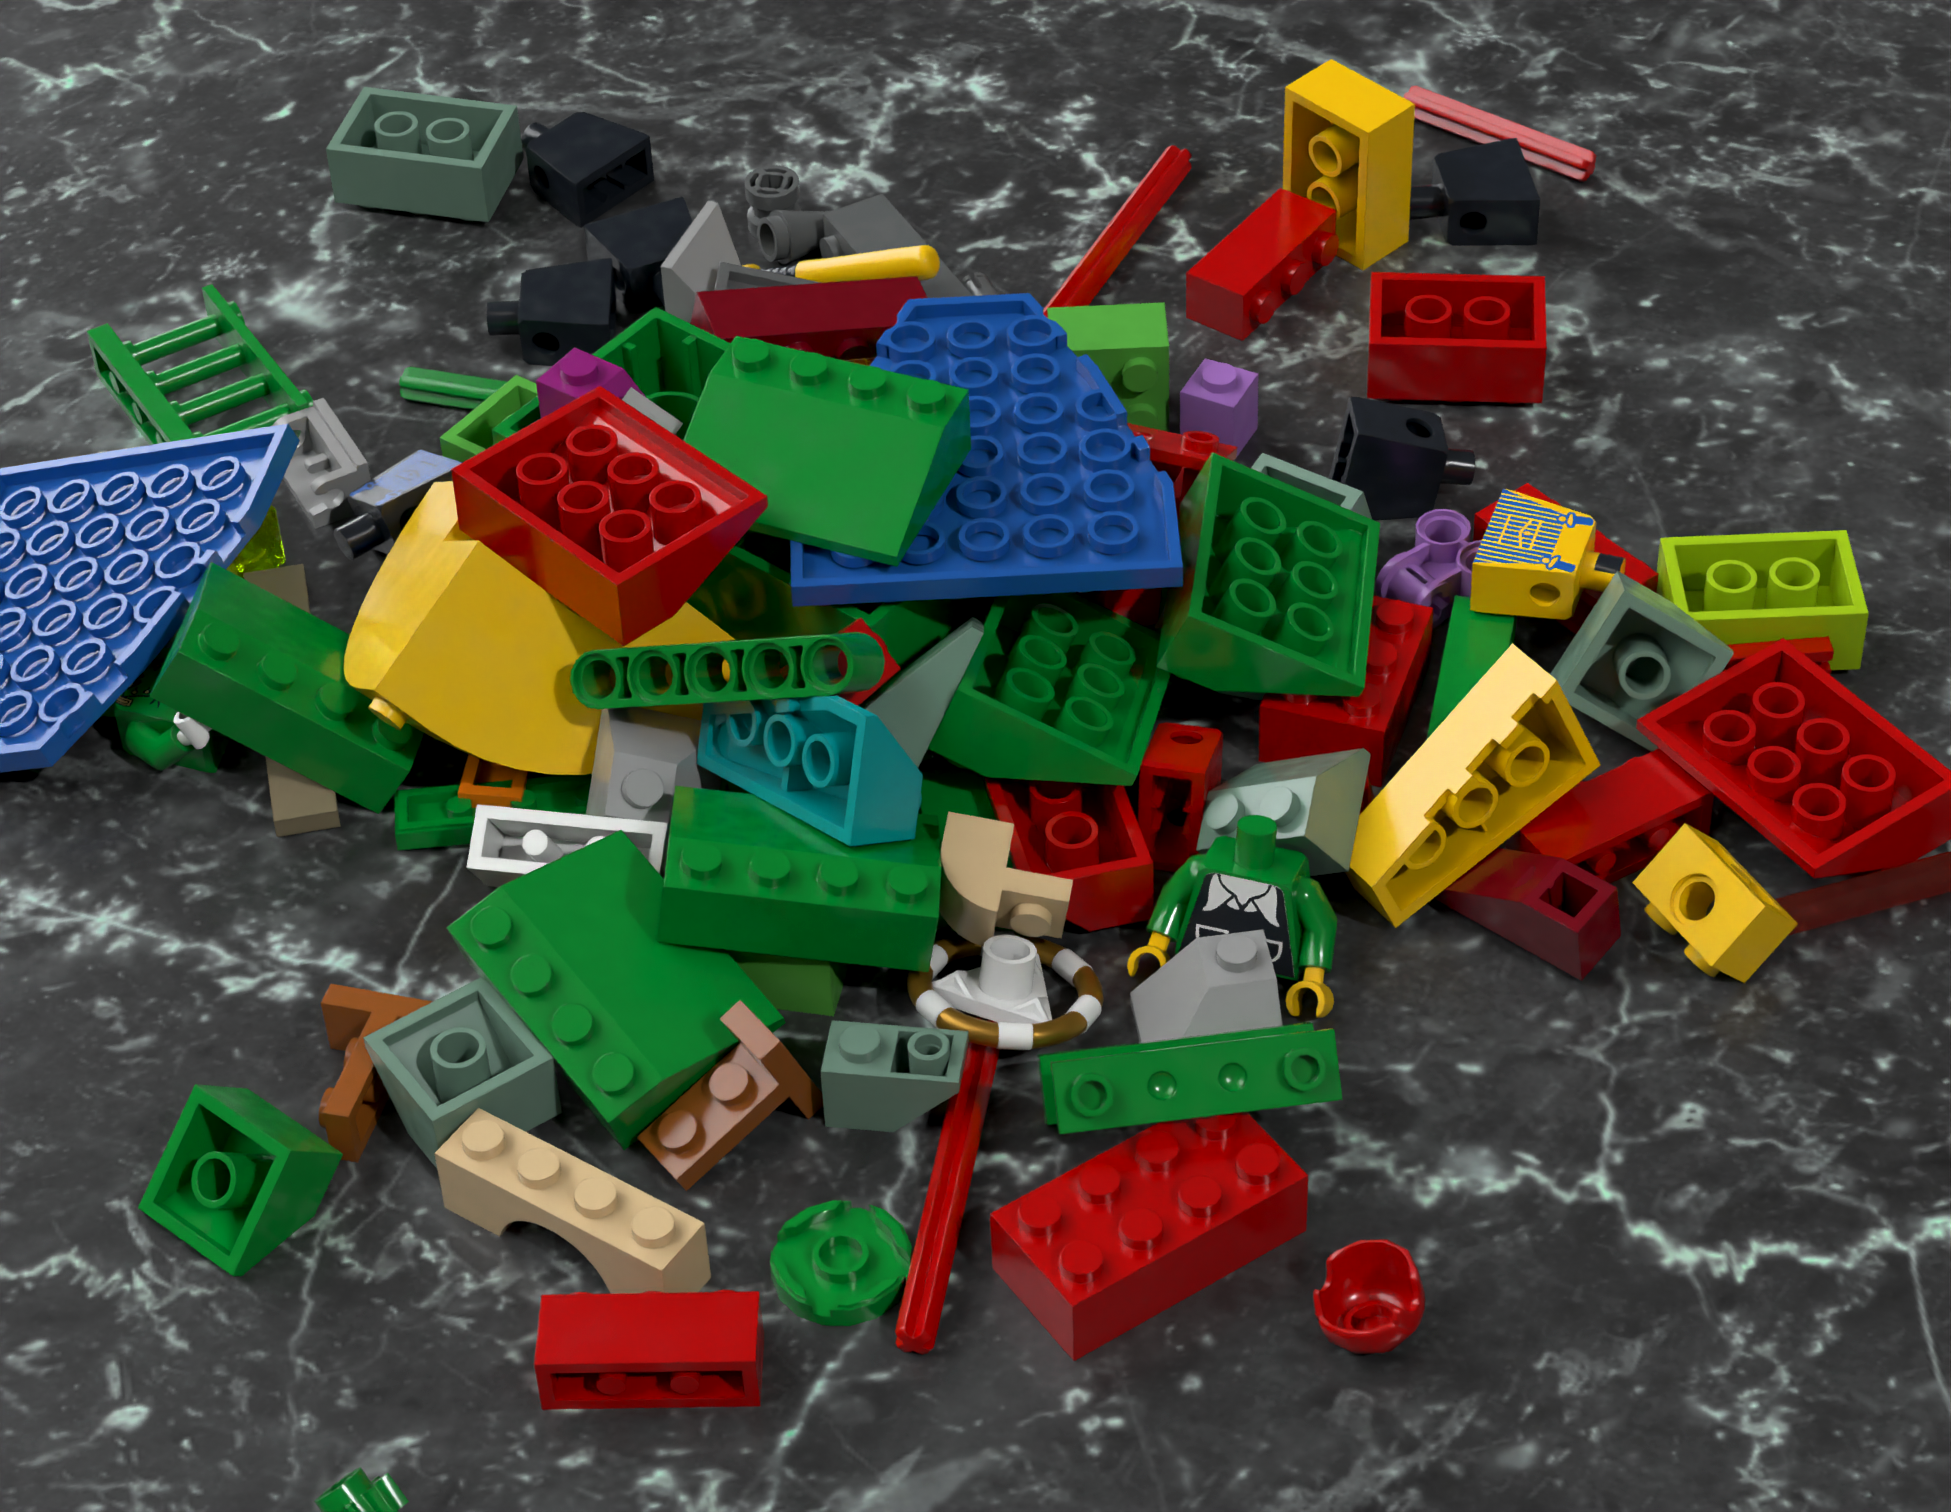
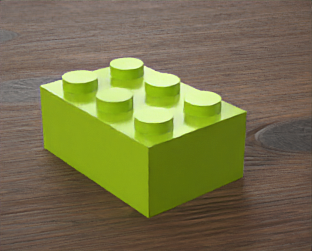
(1769, 588)

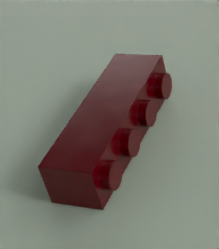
(820, 318)

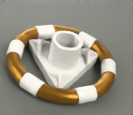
(1006, 990)

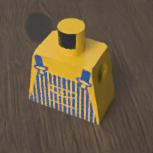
(1537, 560)

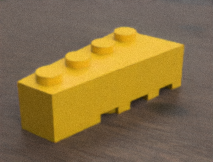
(1469, 787)

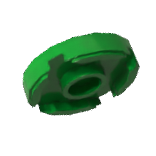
(840, 1263)

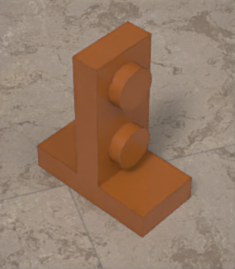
(359, 1095)
(729, 1100)

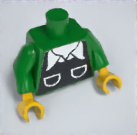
(1248, 888)

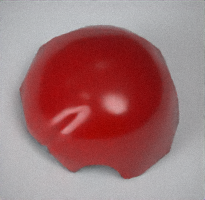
(1370, 1297)

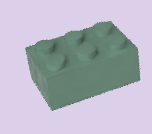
(425, 154)

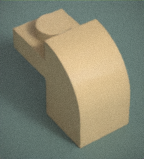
(984, 894)

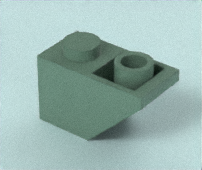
(888, 1073)

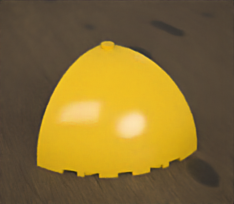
(484, 651)

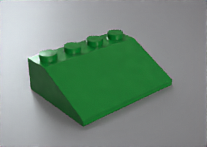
(834, 445)
(1269, 588)
(281, 689)
(1055, 693)
(777, 886)
(594, 986)

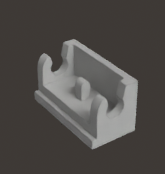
(323, 465)

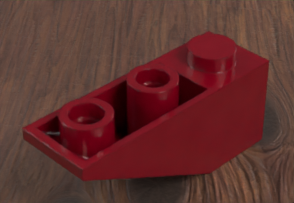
(1540, 906)

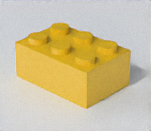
(1354, 153)

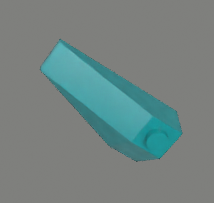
(817, 763)

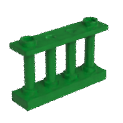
(143, 393)
(1189, 1077)

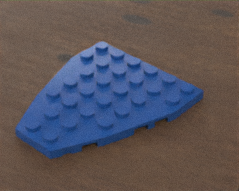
(1052, 476)
(105, 567)

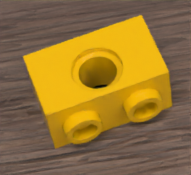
(1744, 919)

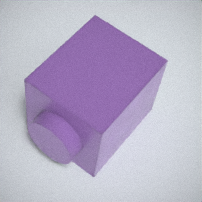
(1221, 402)

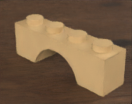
(631, 1238)

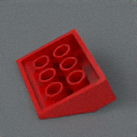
(605, 511)
(1807, 764)

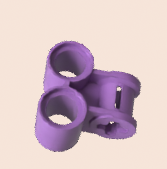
(1436, 565)

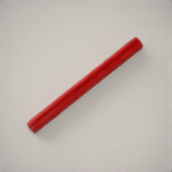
(1123, 230)
(945, 1203)

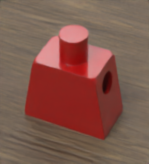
(1174, 775)

